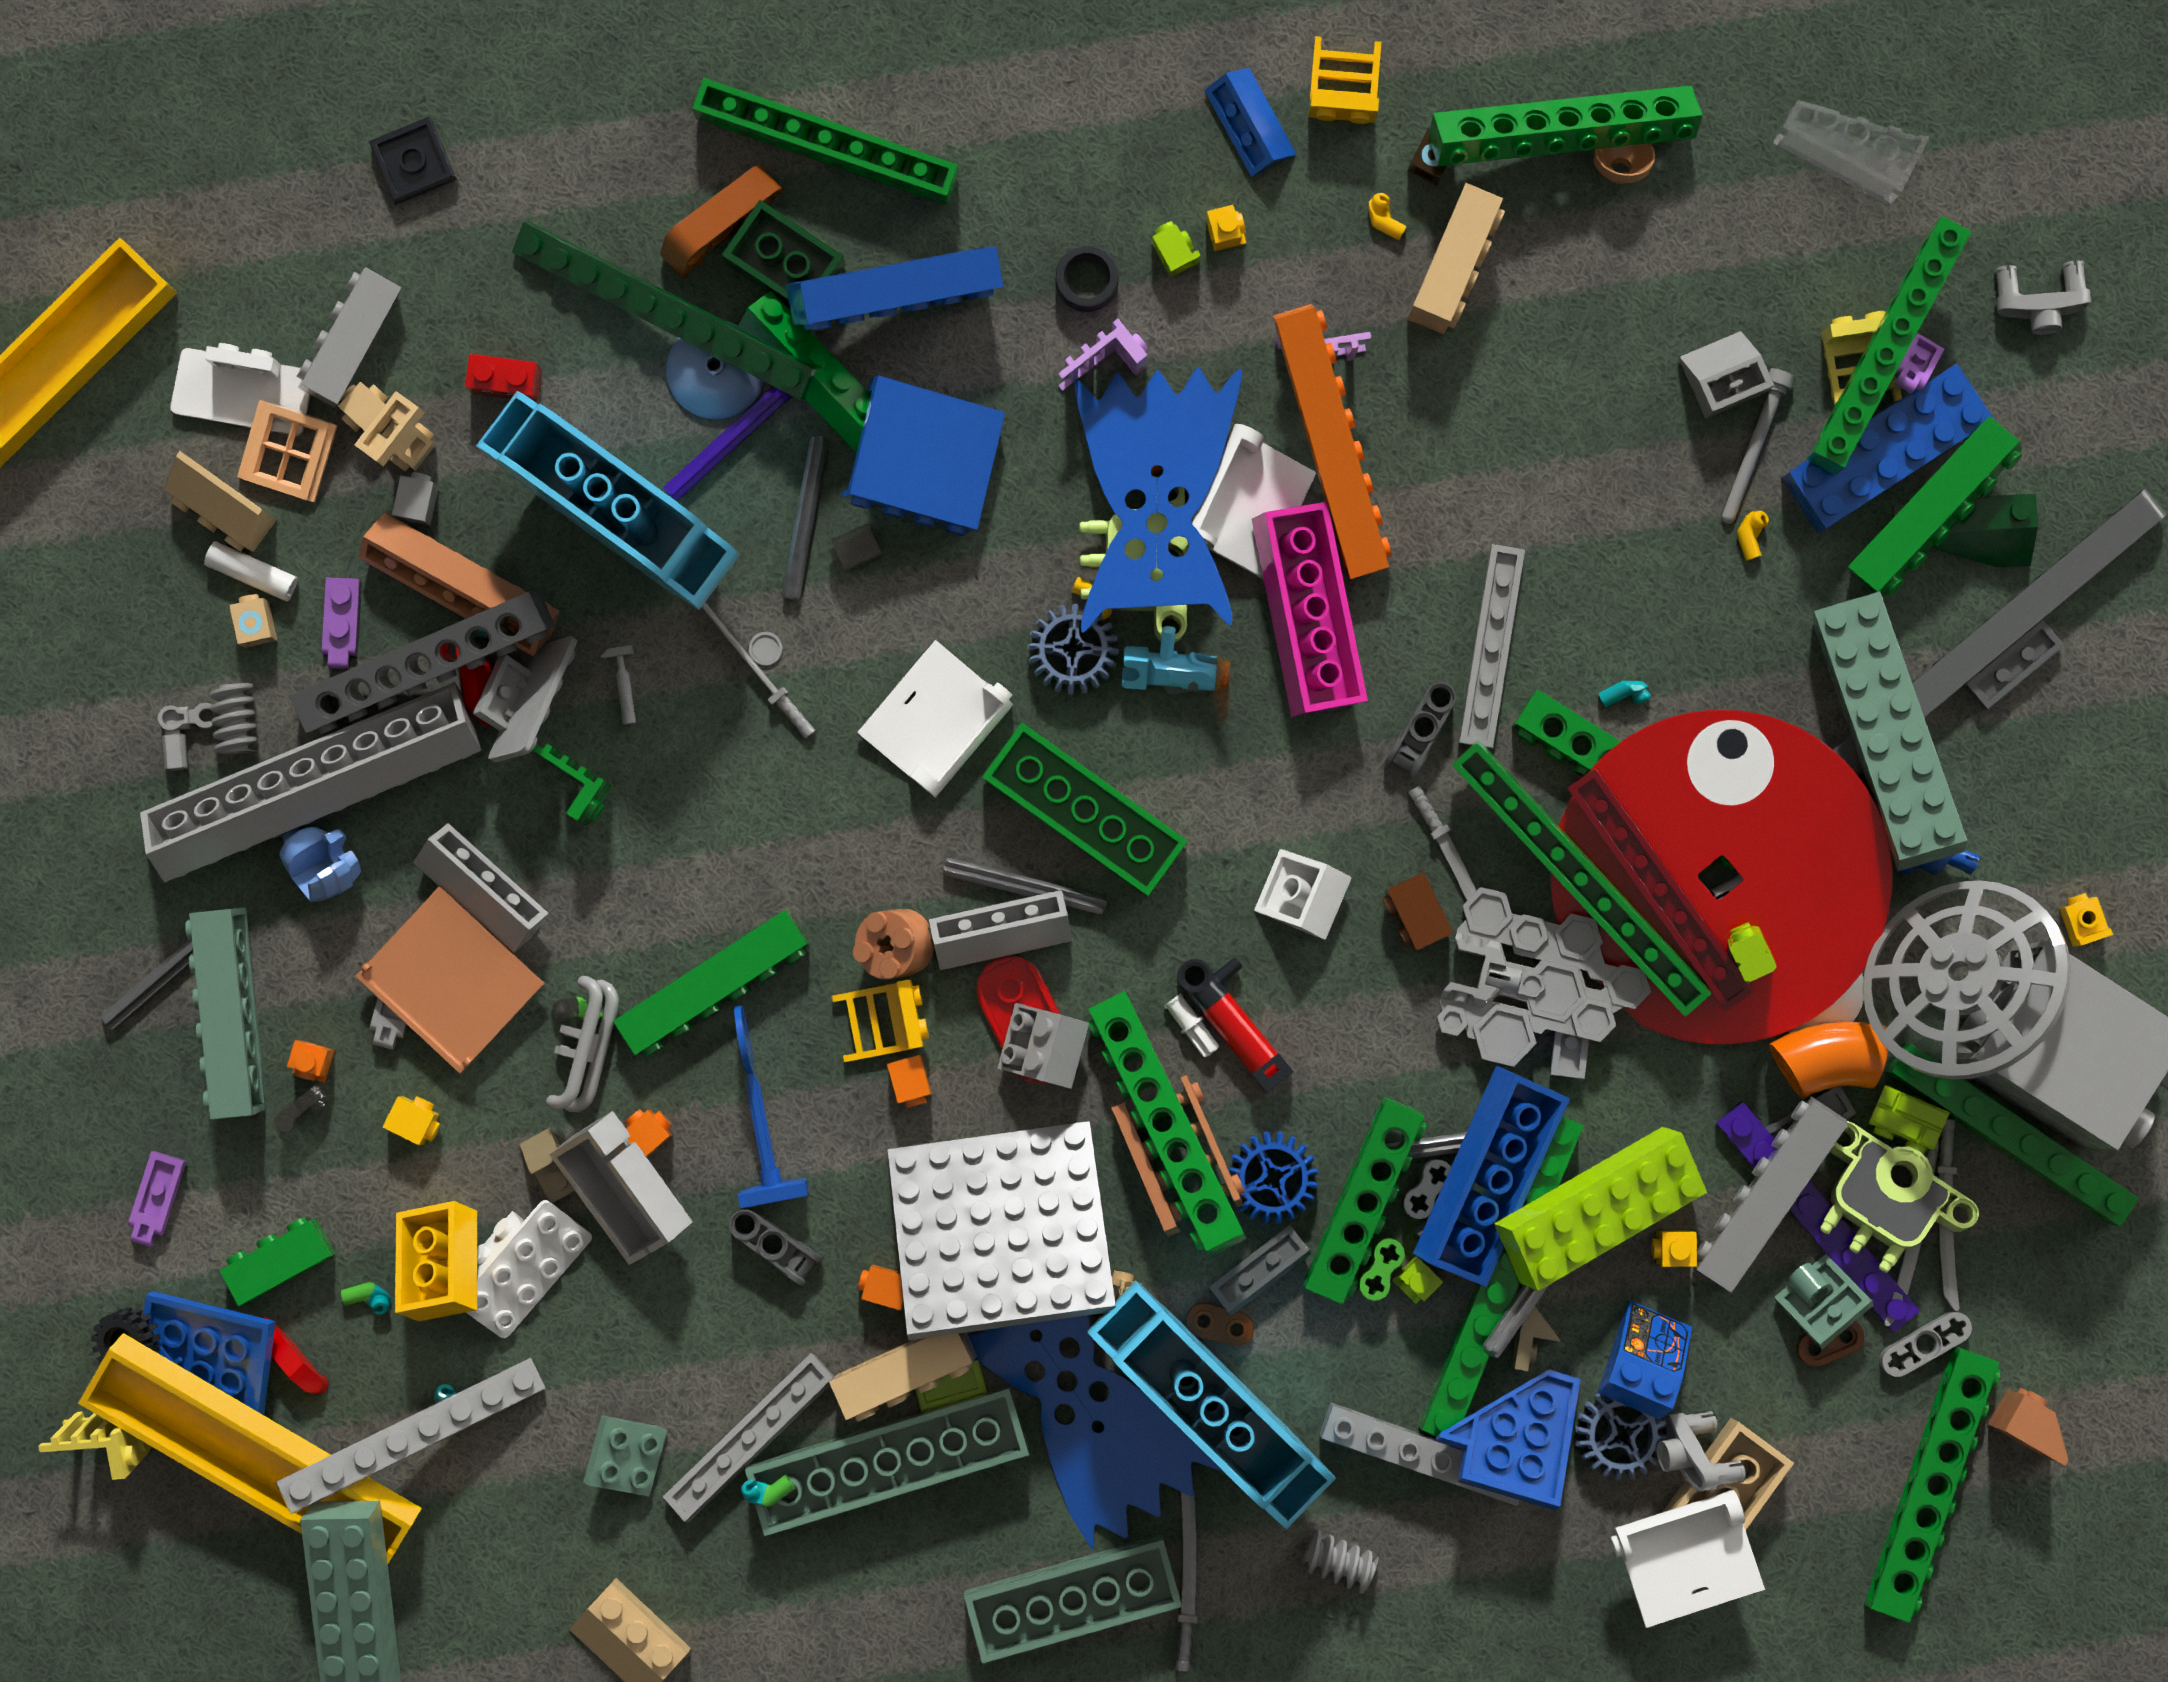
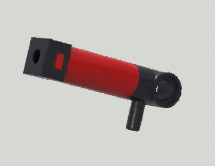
(1234, 1024)

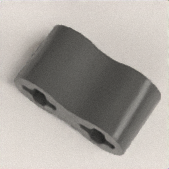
(1426, 1188)

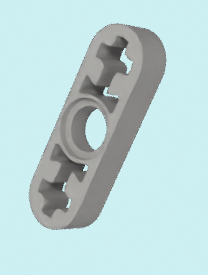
(1938, 1349)

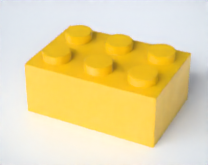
(436, 1261)

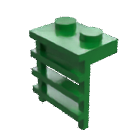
(588, 802)

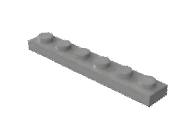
(1491, 645)
(749, 1438)

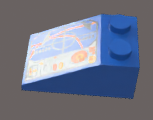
(1646, 1361)

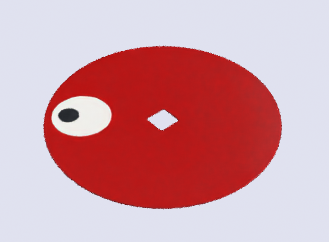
(1792, 829)

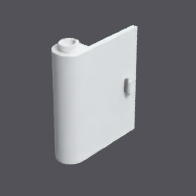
(1248, 483)
(940, 723)
(1685, 1551)

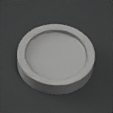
(765, 648)

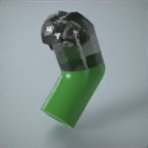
(570, 1008)

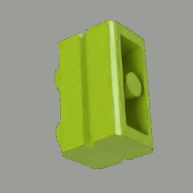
(1751, 952)
(1908, 1119)

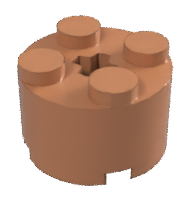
(893, 943)

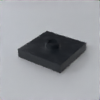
(412, 160)

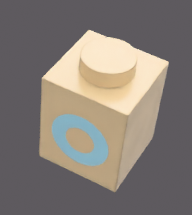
(253, 621)

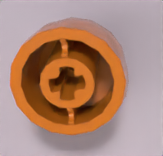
(1830, 1057)

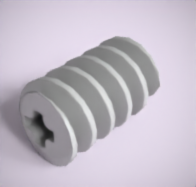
(232, 719)
(1340, 1561)

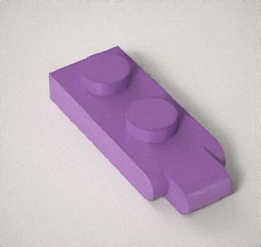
(1918, 364)
(341, 621)
(155, 1197)

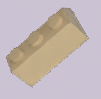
(217, 504)
(629, 1636)

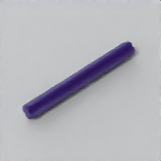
(726, 442)

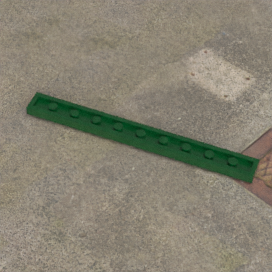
(664, 310)

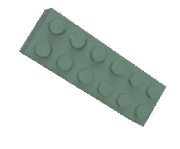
(226, 1013)
(350, 1592)
(1072, 1598)

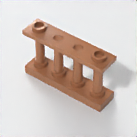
(1154, 1182)

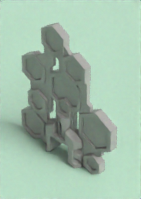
(1551, 990)

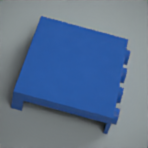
(924, 456)

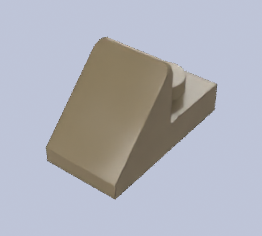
(539, 1162)
(1524, 1348)

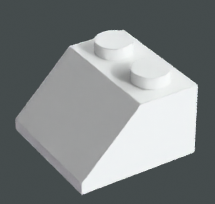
(1303, 893)

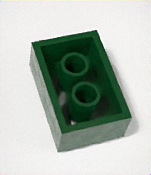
(779, 252)

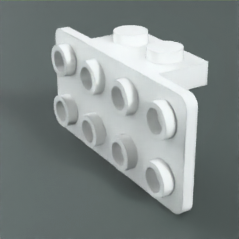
(229, 384)
(523, 1264)

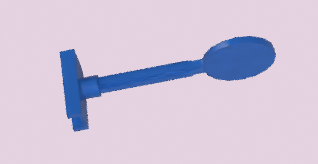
(772, 1186)

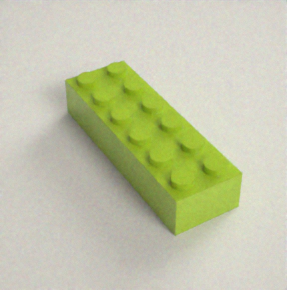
(1600, 1208)

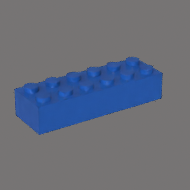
(894, 285)
(1891, 448)
(1490, 1175)

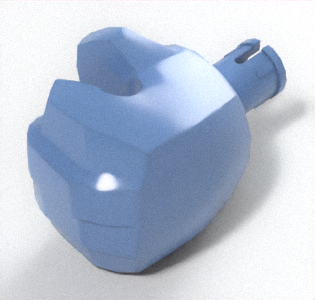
(318, 862)

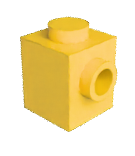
(413, 1120)
(1675, 1248)

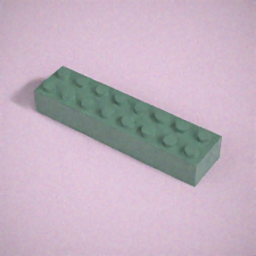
(1889, 731)
(892, 1459)

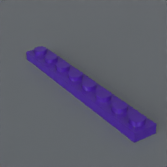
(1810, 1210)

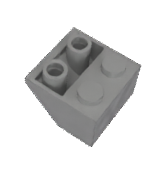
(1726, 374)
(1043, 1045)

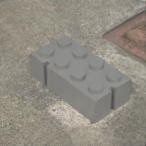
(621, 1188)

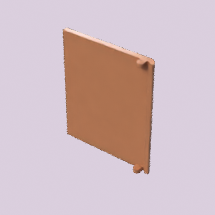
(450, 979)

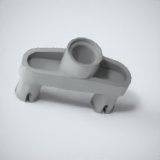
(2044, 308)
(1685, 1453)

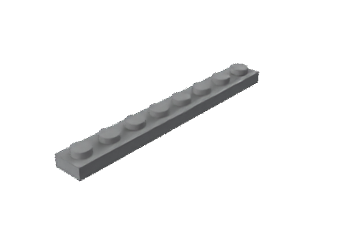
(410, 1436)

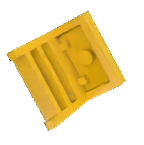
(1344, 105)
(907, 1027)

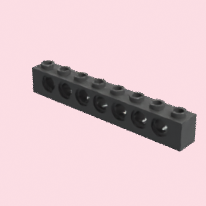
(313, 702)

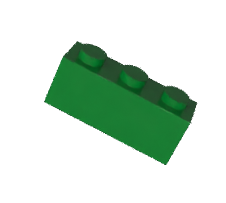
(276, 1260)

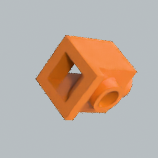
(310, 1060)

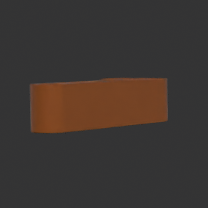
(717, 219)

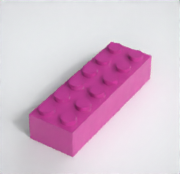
(1309, 609)

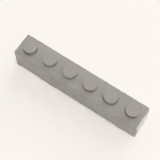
(1770, 1194)

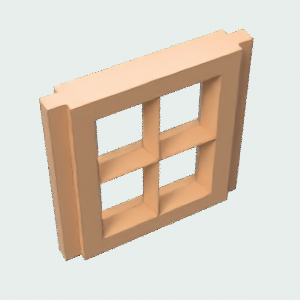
(259, 441)

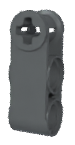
(1411, 743)
(788, 1257)

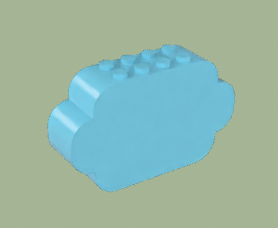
(608, 500)
(1211, 1405)

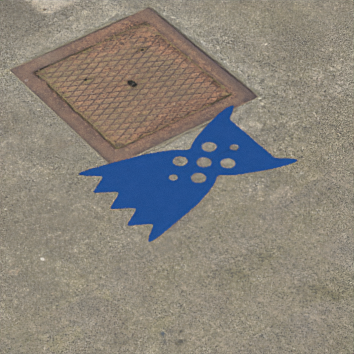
(1125, 441)
(1094, 1469)

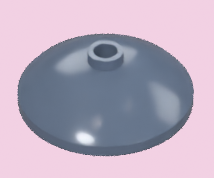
(708, 392)

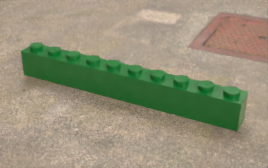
(1582, 878)
(1488, 1304)

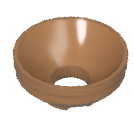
(1636, 157)

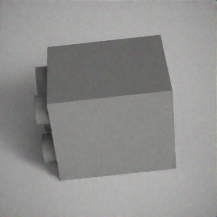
(2093, 1065)

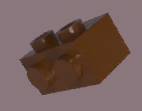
(1417, 912)

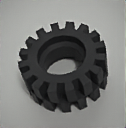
(129, 1320)

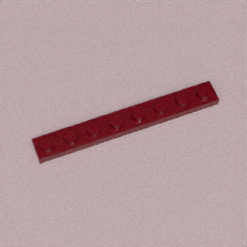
(1660, 889)

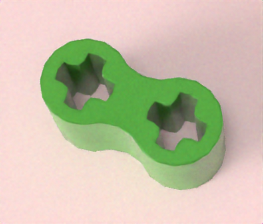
(1381, 1268)

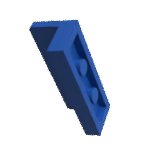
(1249, 121)

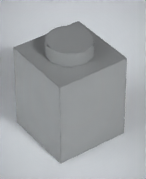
(415, 499)

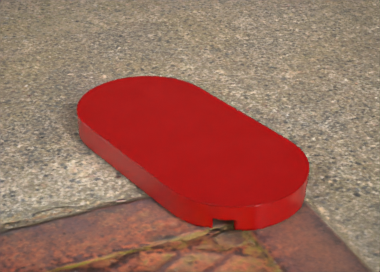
(1010, 985)

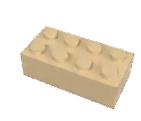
(1453, 264)
(901, 1370)
(1762, 1464)

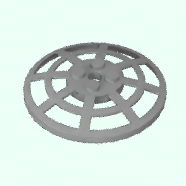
(1973, 992)

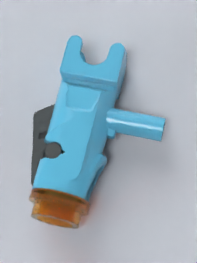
(1171, 670)

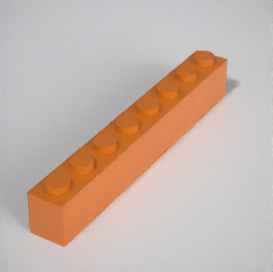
(1331, 441)

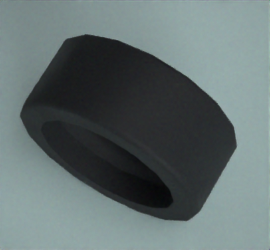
(1078, 254)

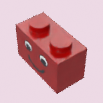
(502, 377)

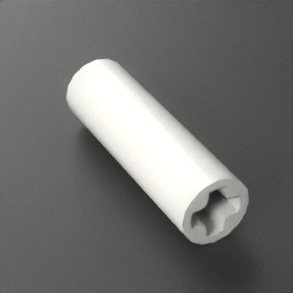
(250, 571)

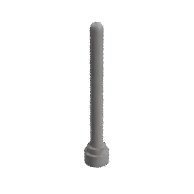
(1783, 382)

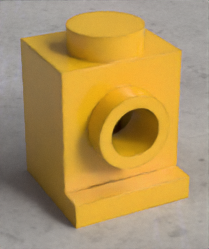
(1225, 228)
(2078, 931)

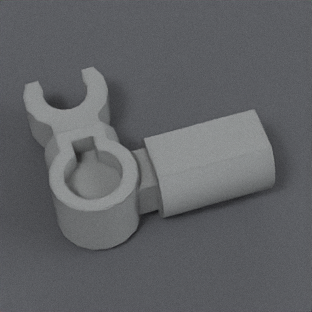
(174, 720)

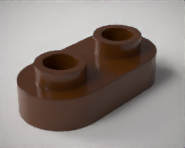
(1219, 1325)
(1834, 1350)

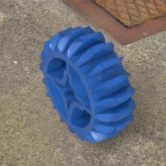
(1298, 1164)

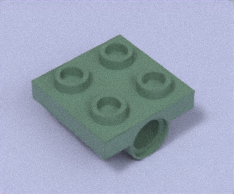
(1823, 1300)
(625, 1456)

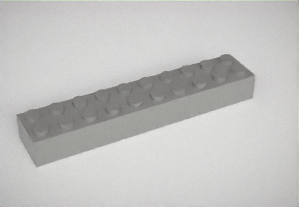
(309, 782)

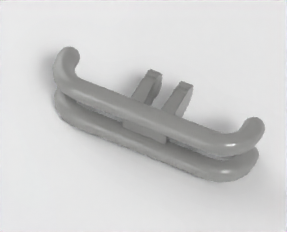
(590, 1047)

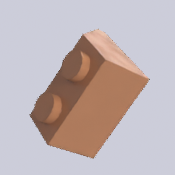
(2029, 1422)

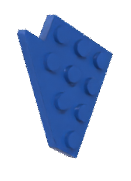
(215, 1345)
(1520, 1441)

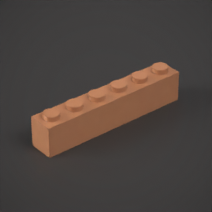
(441, 573)

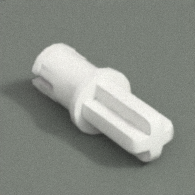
(1192, 1025)

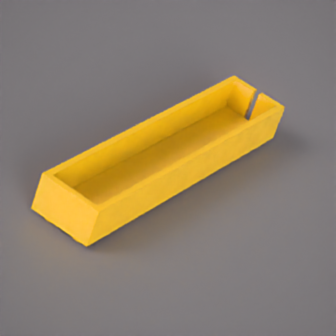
(75, 340)
(220, 1436)

